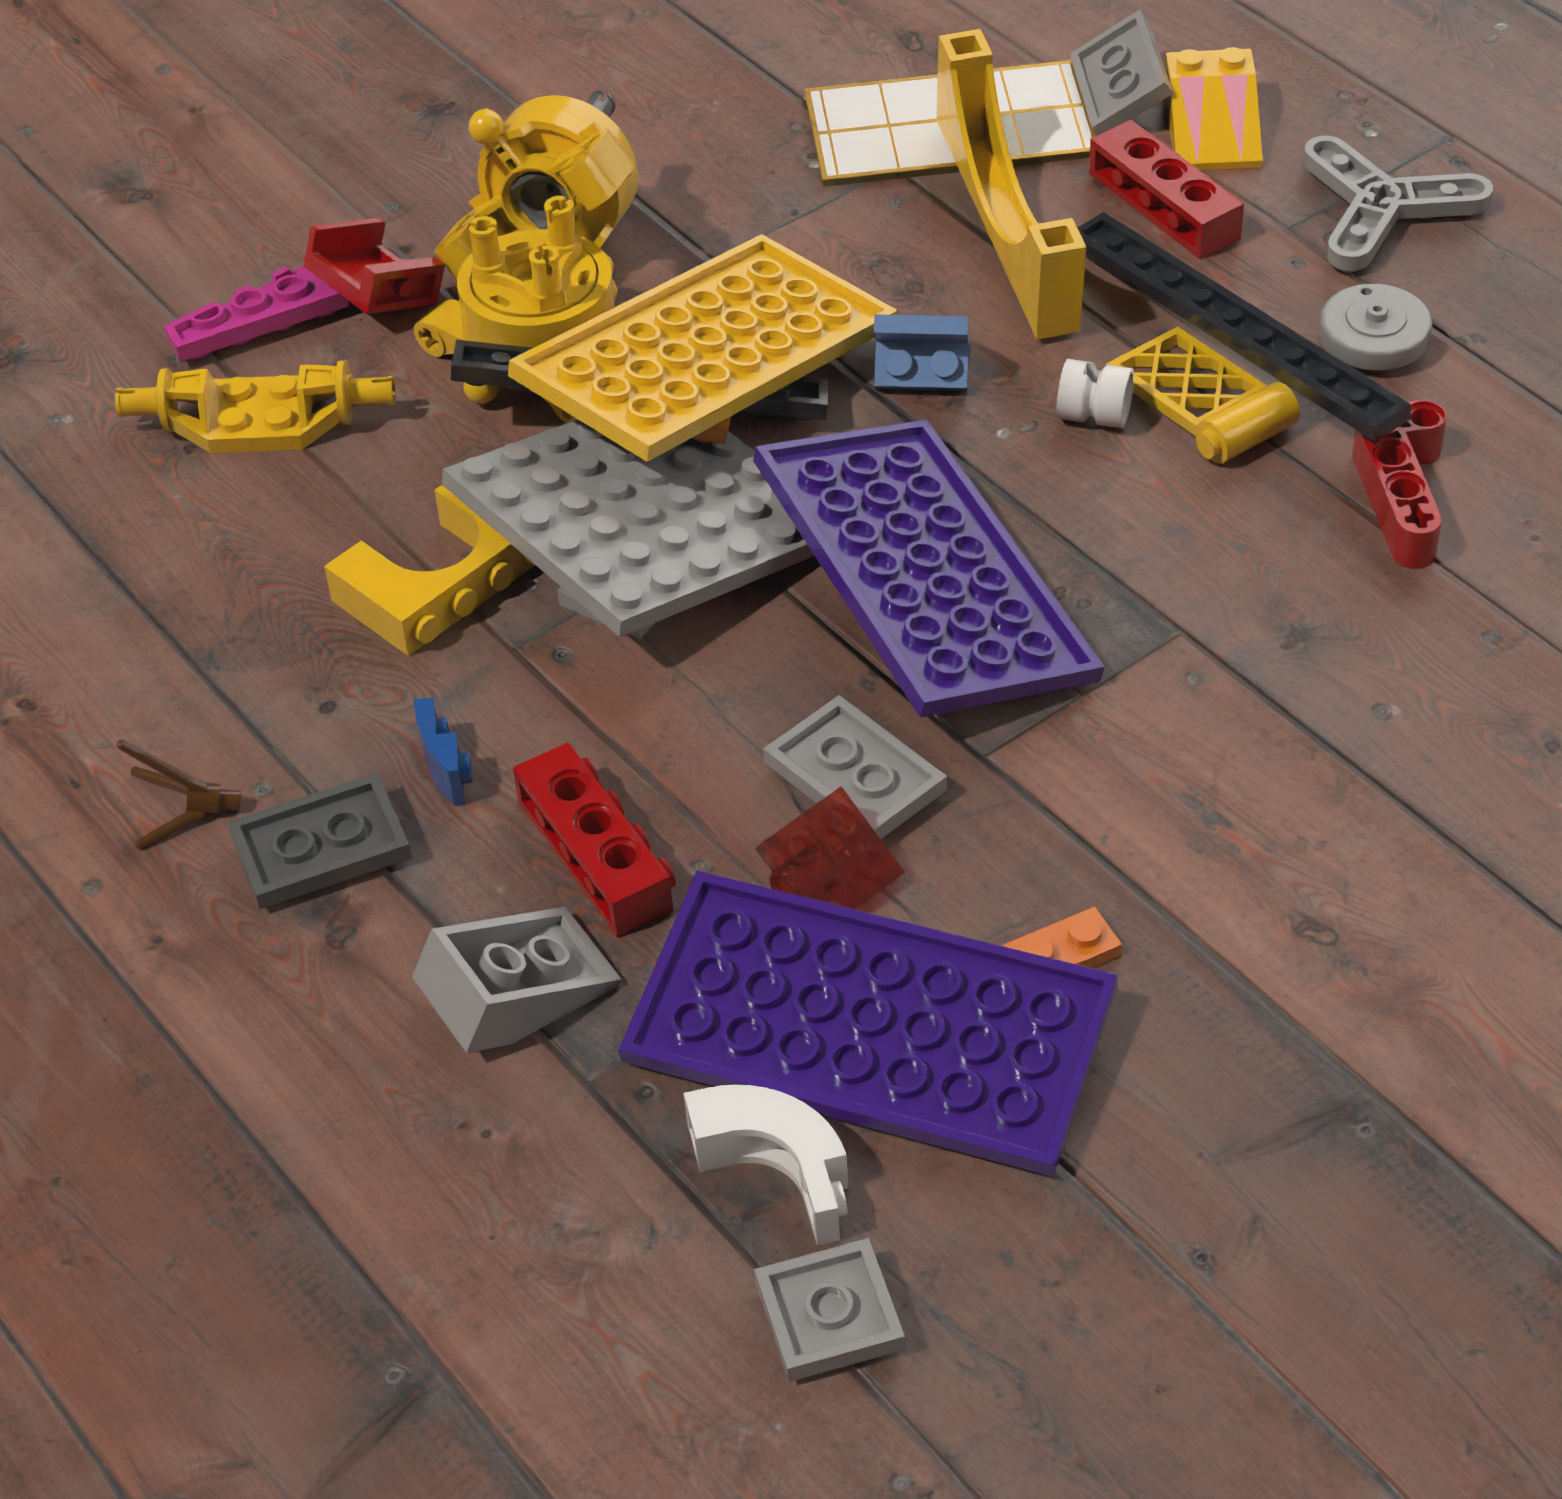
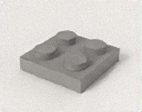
(829, 1309)

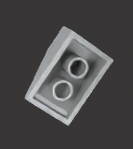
(510, 975)

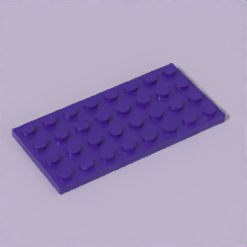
(927, 567)
(873, 1020)

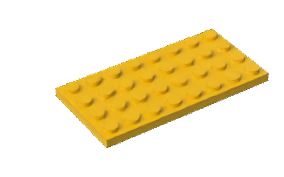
(700, 346)

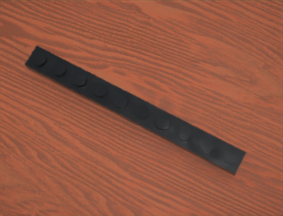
(1245, 328)

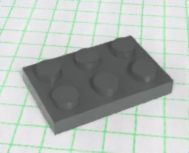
(319, 840)

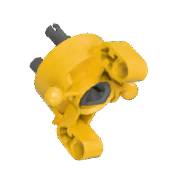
(546, 152)

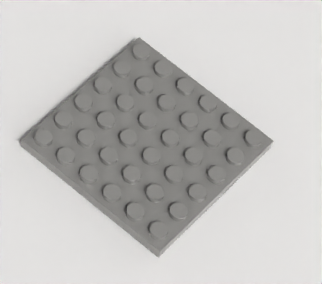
(627, 531)

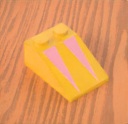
(1214, 108)

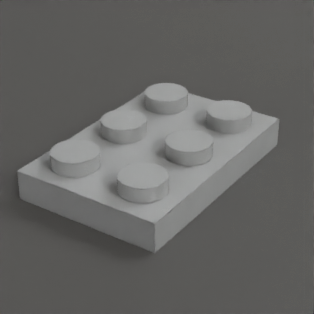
(1121, 73)
(852, 751)

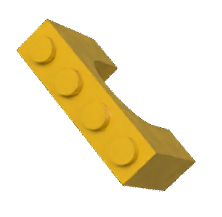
(417, 606)

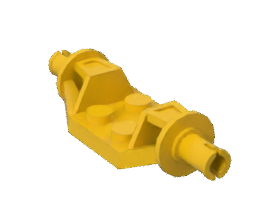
(255, 411)

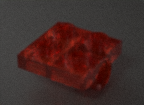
(830, 855)

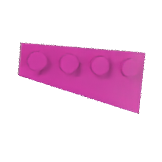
(252, 313)

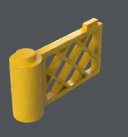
(1235, 421)

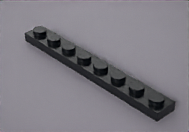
(489, 365)

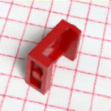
(367, 274)

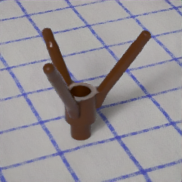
(201, 796)

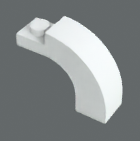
(773, 1130)

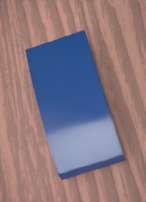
(442, 753)

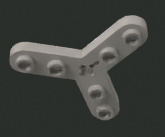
(1363, 183)

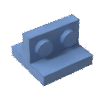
(922, 352)

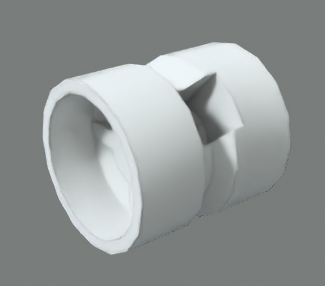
(1095, 393)

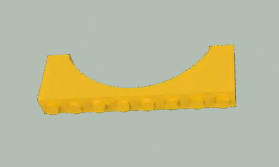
(1040, 259)

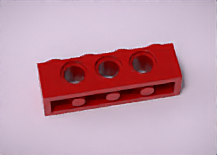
(1166, 189)
(595, 839)

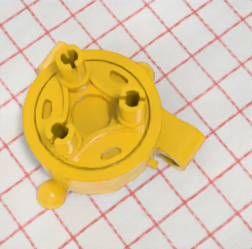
(521, 290)

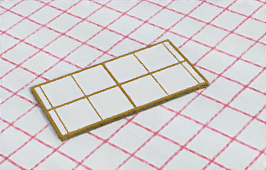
(893, 131)

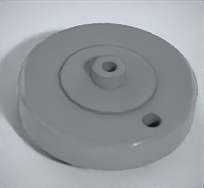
(1375, 326)

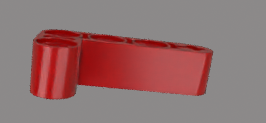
(1398, 486)

